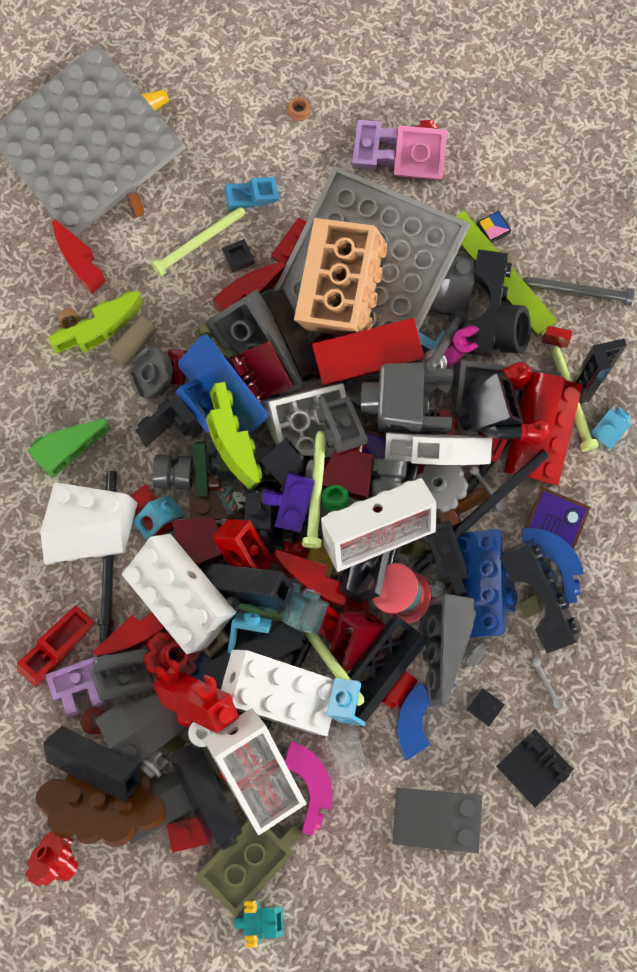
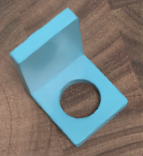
(161, 512)
(248, 621)
(344, 701)

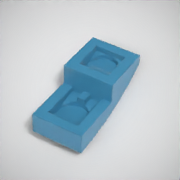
(256, 193)

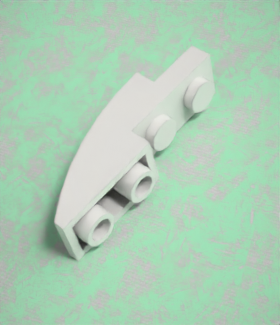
(438, 449)

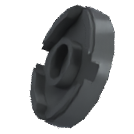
(151, 373)

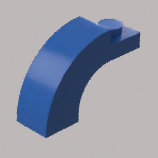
(562, 555)
(409, 722)

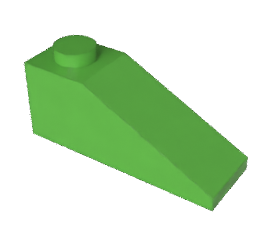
(62, 447)

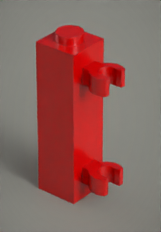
(195, 699)

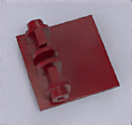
(261, 371)

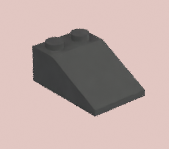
(437, 820)

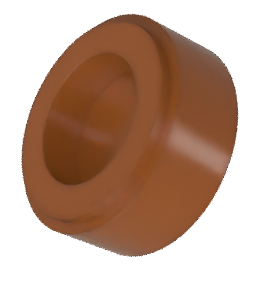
(135, 204)

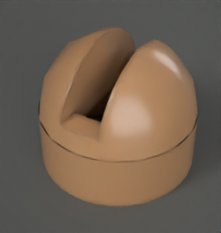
(64, 323)

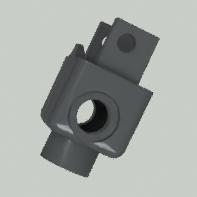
(401, 401)

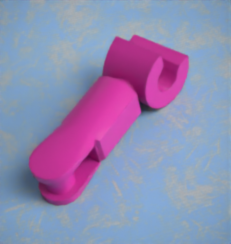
(460, 345)

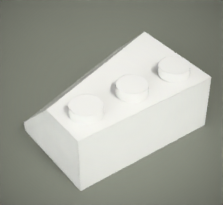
(296, 417)
(85, 523)

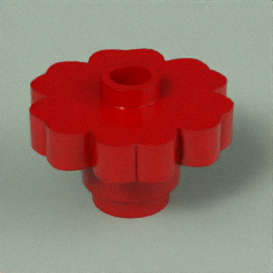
(159, 648)
(51, 861)

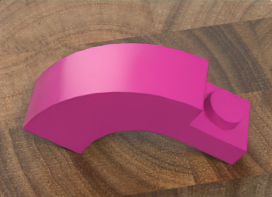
(311, 769)

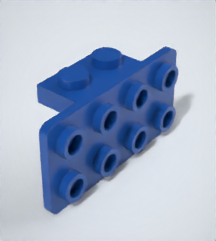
(203, 368)
(487, 581)

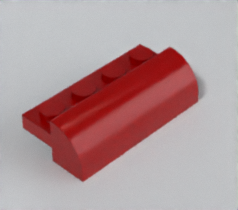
(556, 403)

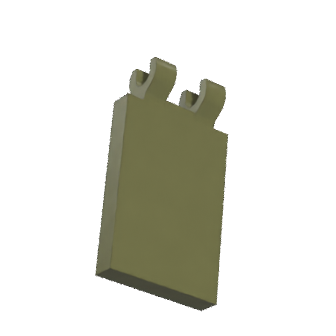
(247, 866)

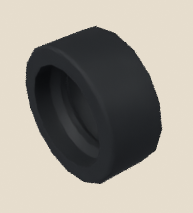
(512, 329)

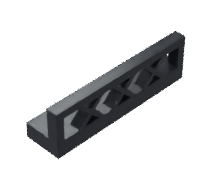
(597, 367)
(358, 578)
(386, 671)

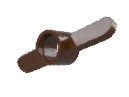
(470, 501)

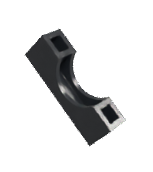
(489, 273)
(286, 459)
(527, 564)

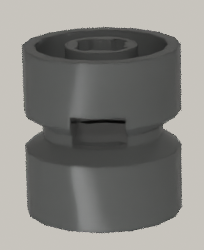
(173, 472)
(387, 475)

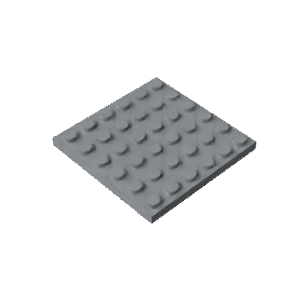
(86, 140)
(417, 238)

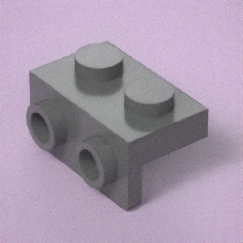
(341, 423)
(121, 675)

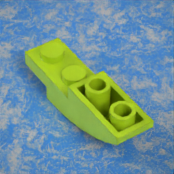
(108, 320)
(233, 446)

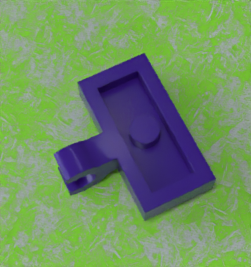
(291, 502)

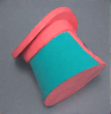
(404, 593)

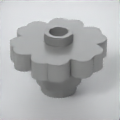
(445, 484)

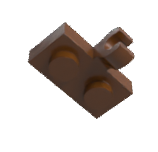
(210, 505)

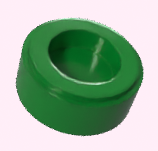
(335, 498)

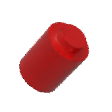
(400, 691)

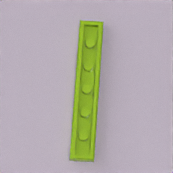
(518, 290)

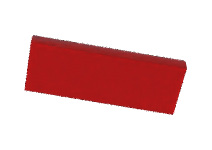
(367, 351)

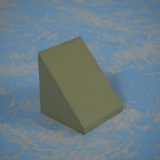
(414, 549)
(530, 607)
(174, 744)

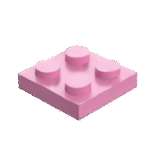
(420, 153)

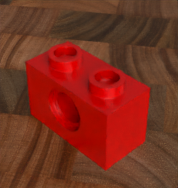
(242, 545)

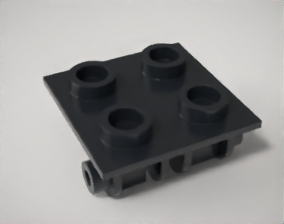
(535, 768)

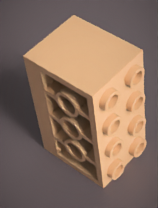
(340, 277)

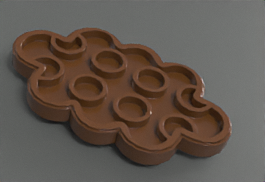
(95, 815)

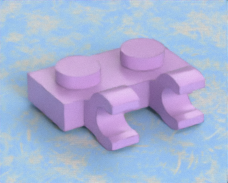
(367, 144)
(71, 681)

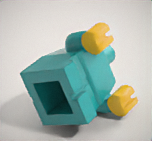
(260, 923)

